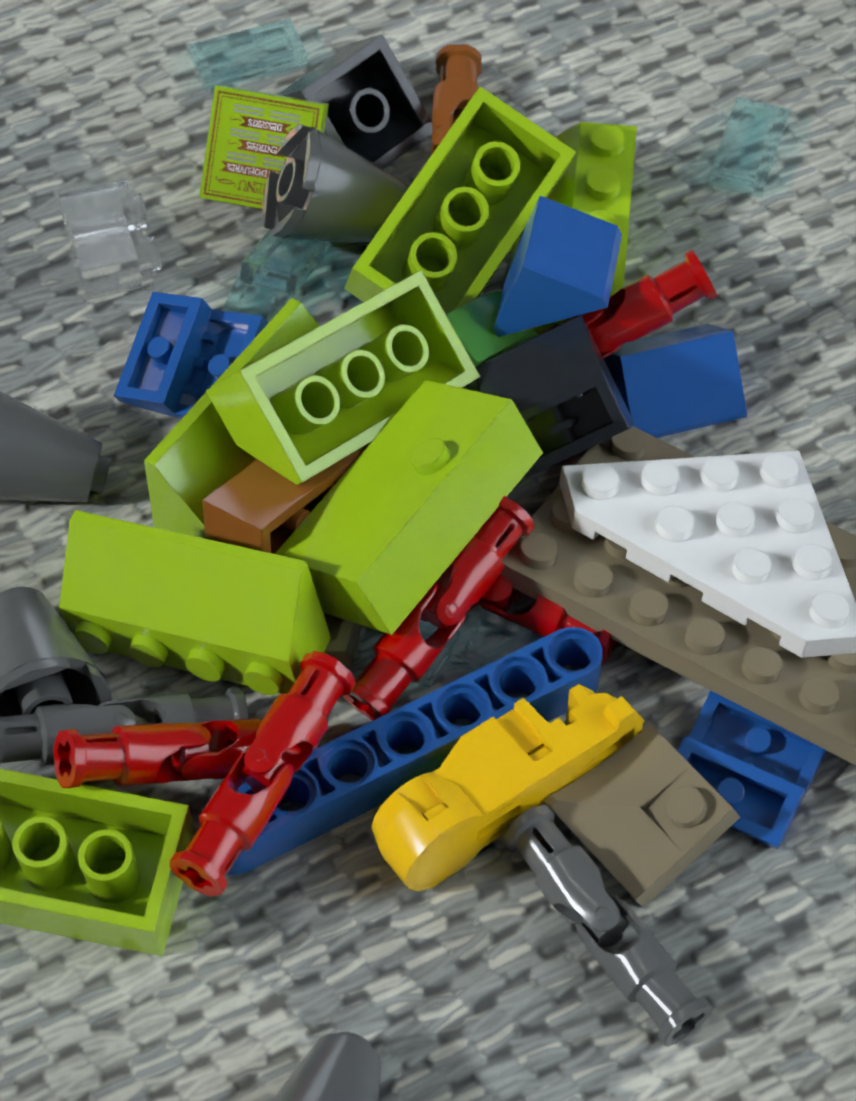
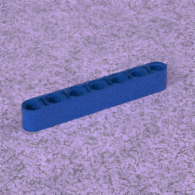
(426, 727)

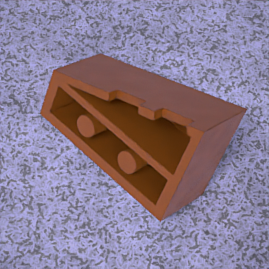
(263, 507)

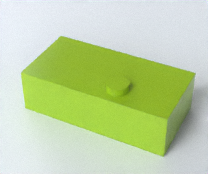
(464, 205)
(412, 503)
(89, 861)

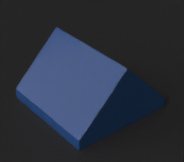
(557, 268)
(680, 380)

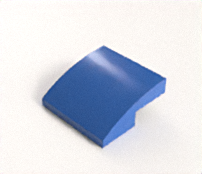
(182, 352)
(752, 766)

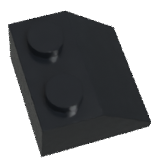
(367, 100)

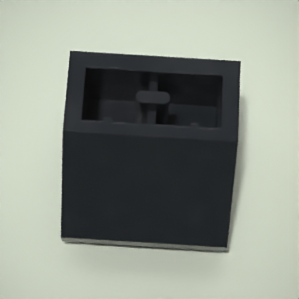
(559, 391)

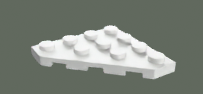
(732, 529)

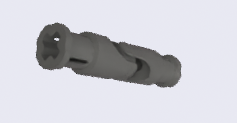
(34, 735)
(577, 890)

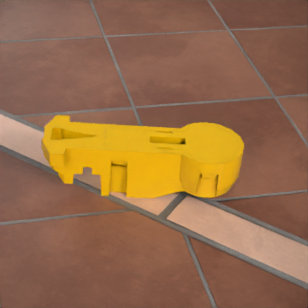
(491, 779)

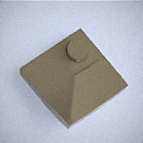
(644, 813)

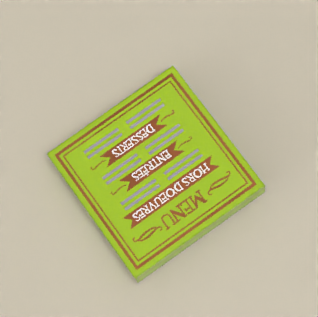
(245, 141)

